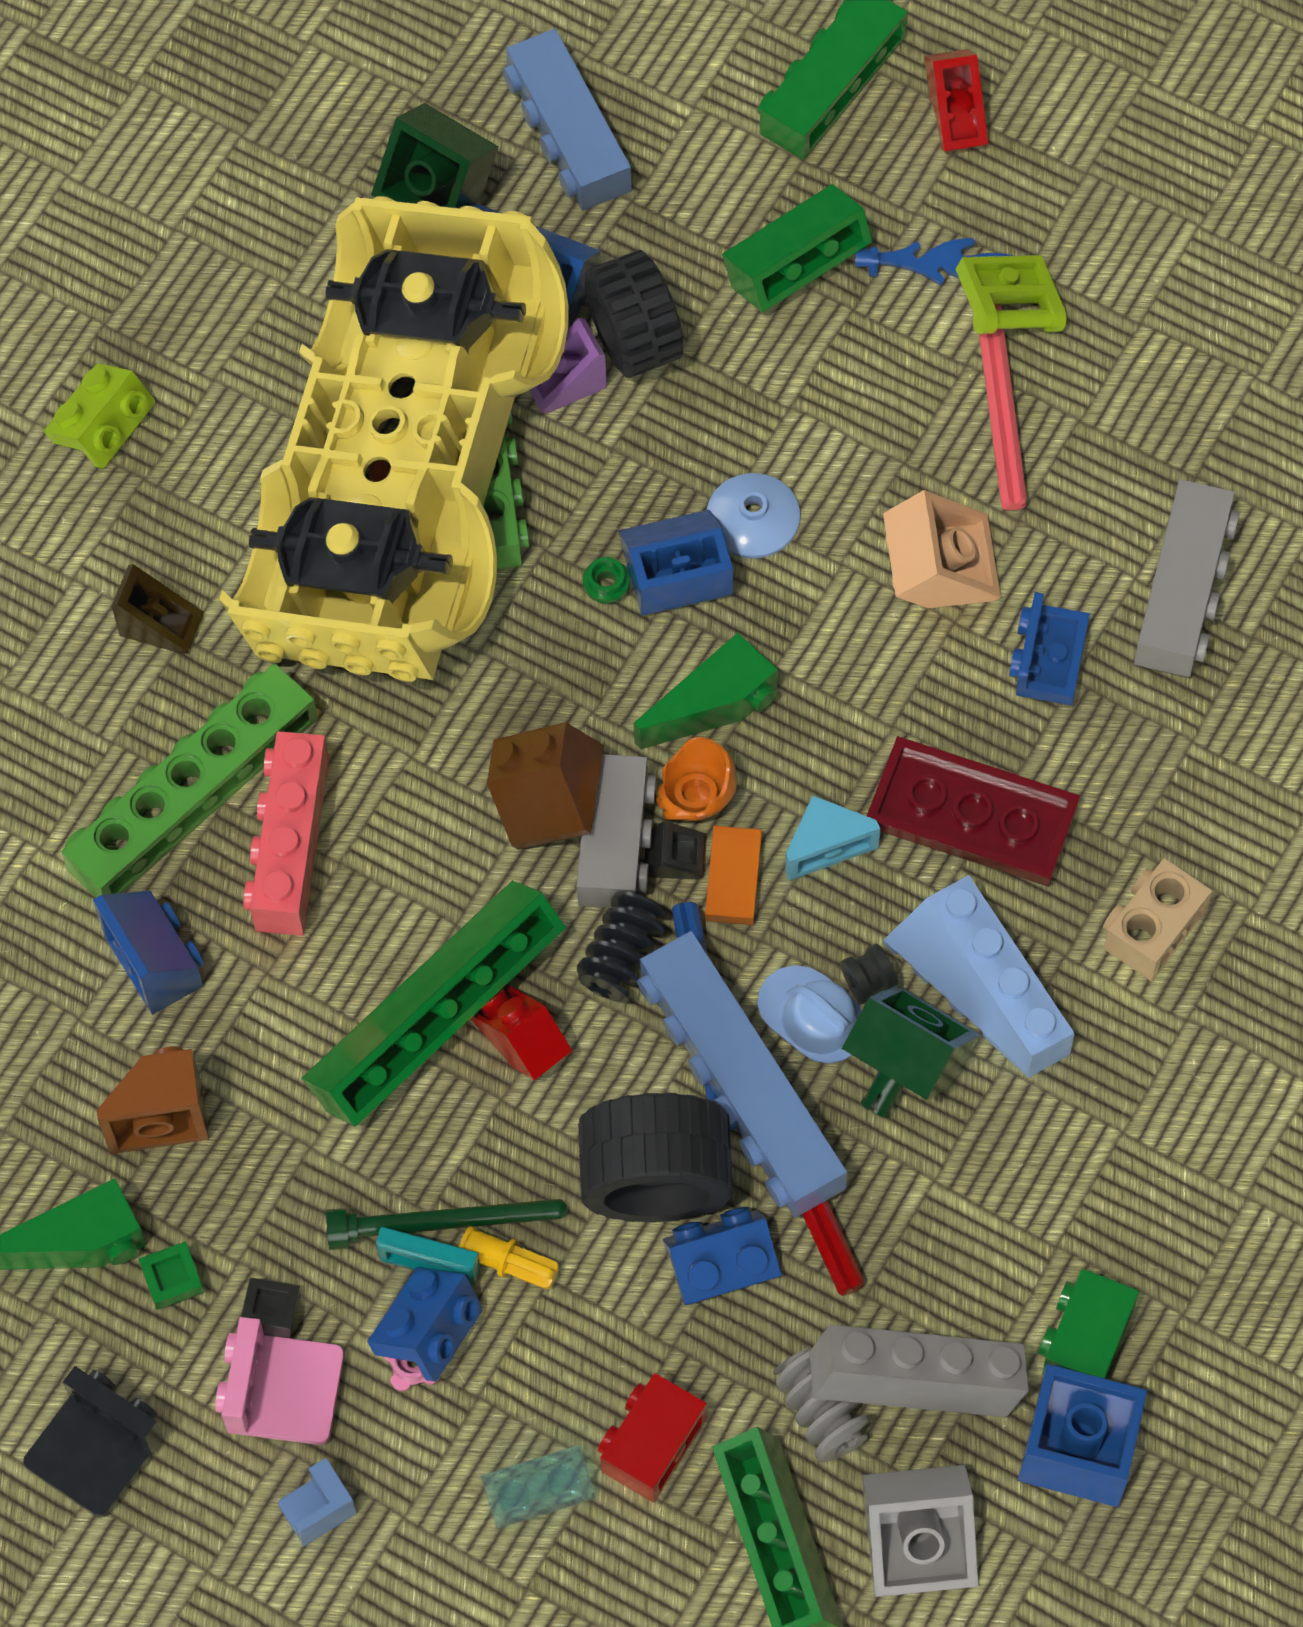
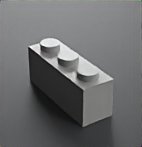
(619, 832)

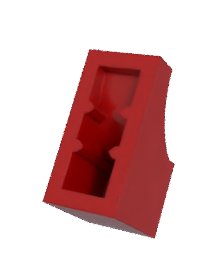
(957, 99)

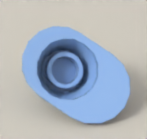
(808, 1012)

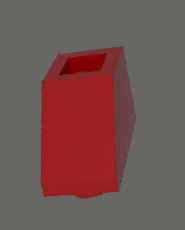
(522, 1032)

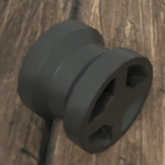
(868, 973)

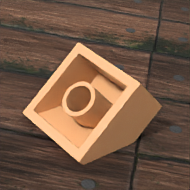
(940, 552)

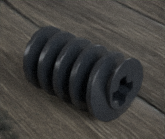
(618, 945)

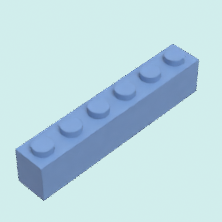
(742, 1075)

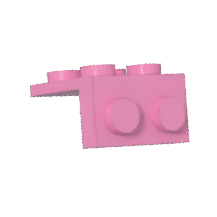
(279, 1386)

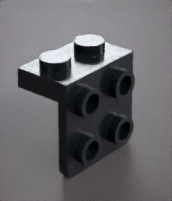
(94, 1443)

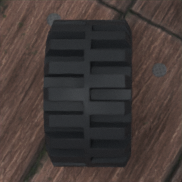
(634, 313)

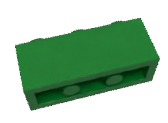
(797, 248)

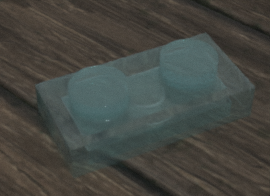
(537, 1486)

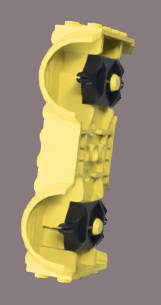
(410, 561)

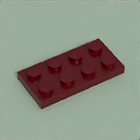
(973, 811)

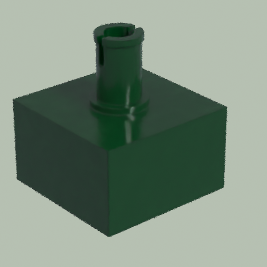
(434, 161)
(909, 1046)

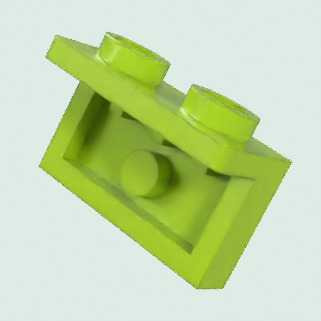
(101, 413)

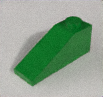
(712, 696)
(77, 1234)

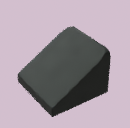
(675, 852)

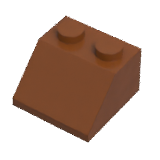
(156, 1104)

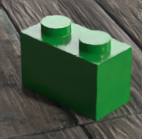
(1091, 1325)

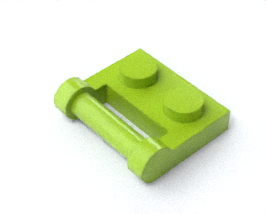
(1011, 281)

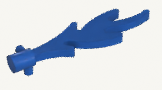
(941, 257)

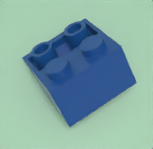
(677, 562)

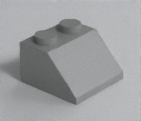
(920, 1530)

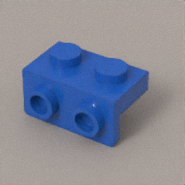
(1051, 652)
(722, 1255)
(427, 1320)

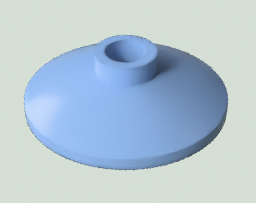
(758, 532)

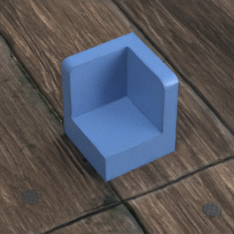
(317, 1504)

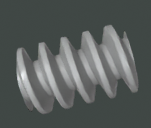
(827, 1420)

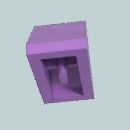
(578, 372)

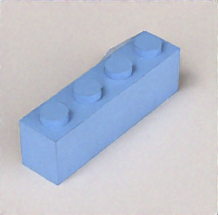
(975, 965)

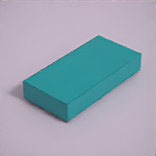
(414, 1251)

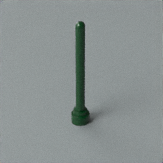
(347, 1227)

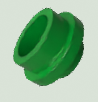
(606, 568)

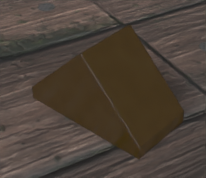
(154, 613)

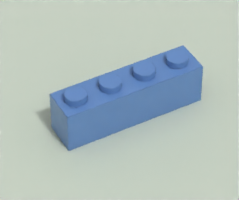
(567, 119)

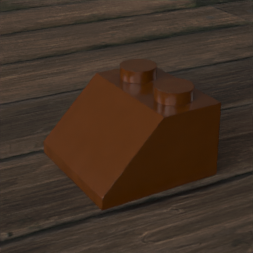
(545, 784)

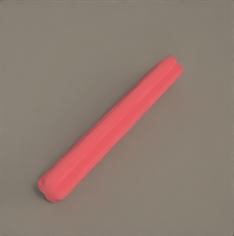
(1003, 420)

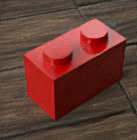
(652, 1436)

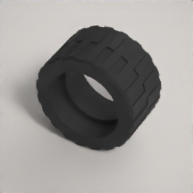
(655, 1157)

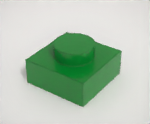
(171, 1275)

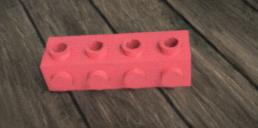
(289, 833)

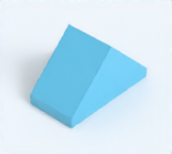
(829, 837)

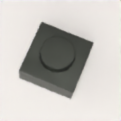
(272, 1304)

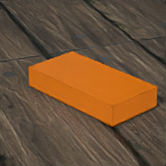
(733, 875)

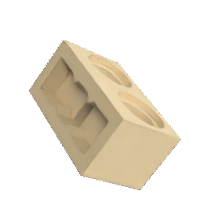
(1164, 923)

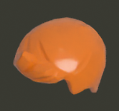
(697, 781)

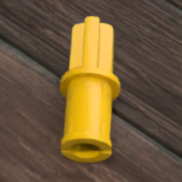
(510, 1258)

